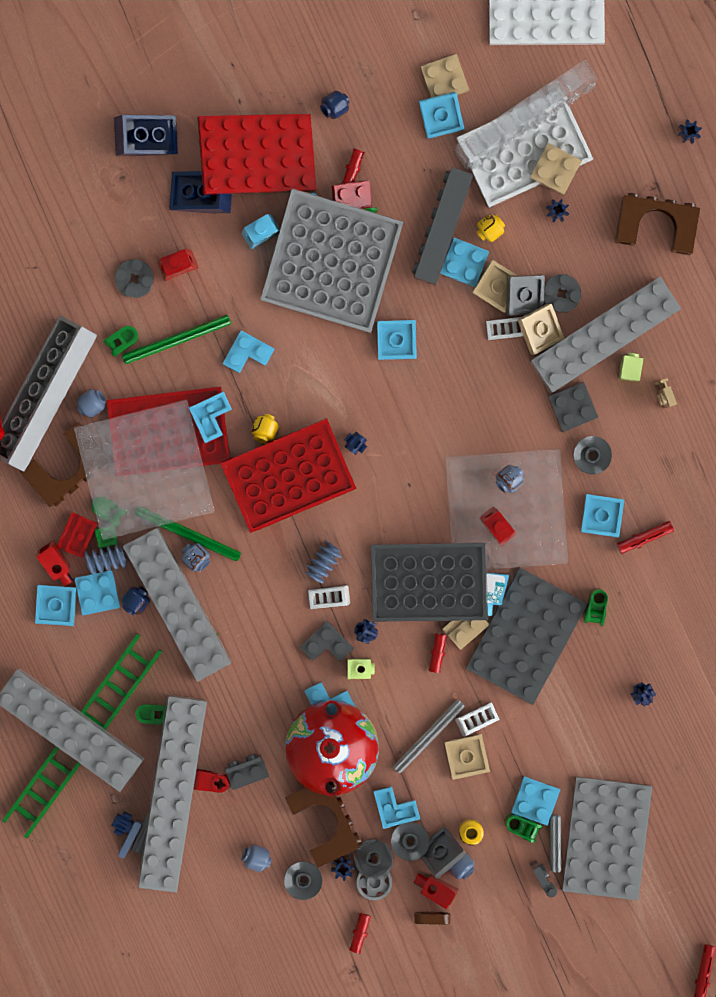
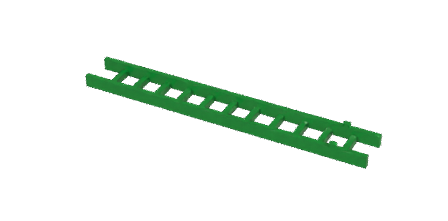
(106, 681)

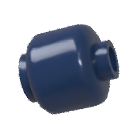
(334, 105)
(135, 600)

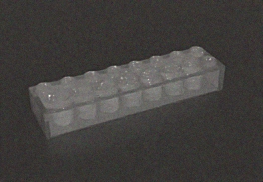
(529, 112)

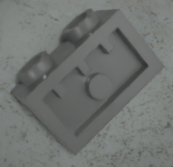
(247, 771)

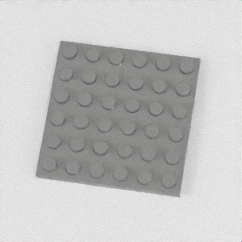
(331, 260)

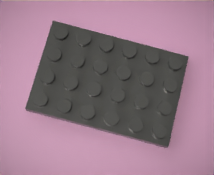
(429, 582)
(526, 636)

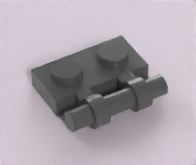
(542, 876)

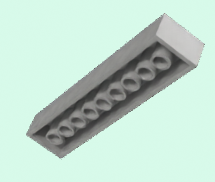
(171, 793)

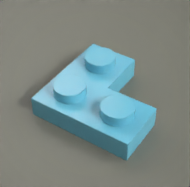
(245, 347)
(205, 413)
(318, 694)
(393, 813)

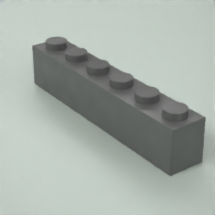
(443, 226)

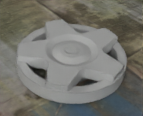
(374, 886)

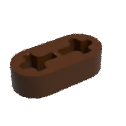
(432, 918)

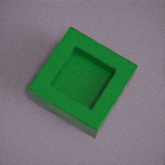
(104, 543)

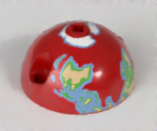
(351, 760)

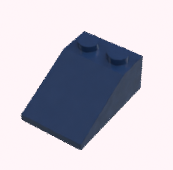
(145, 135)
(188, 195)

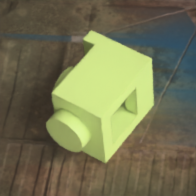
(354, 663)

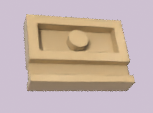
(665, 394)
(464, 631)

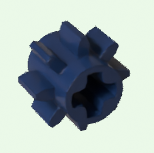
(695, 130)
(552, 212)
(355, 443)
(366, 631)
(643, 694)
(122, 823)
(347, 871)

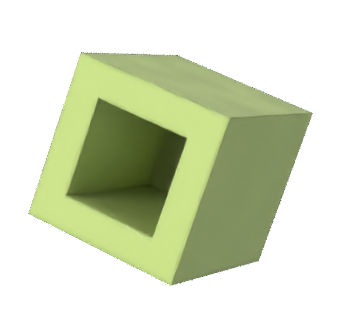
(631, 367)

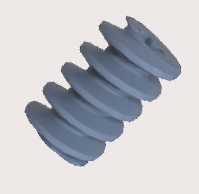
(107, 559)
(323, 562)

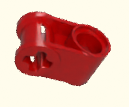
(206, 781)

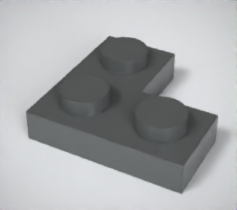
(327, 638)

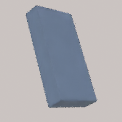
(130, 838)

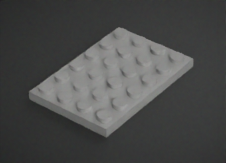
(607, 838)

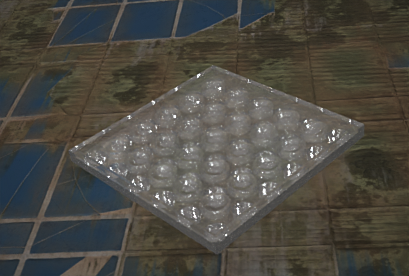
(144, 469)
(532, 510)

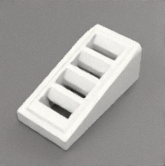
(490, 330)
(345, 597)
(462, 726)

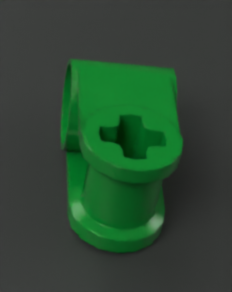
(596, 608)
(525, 829)

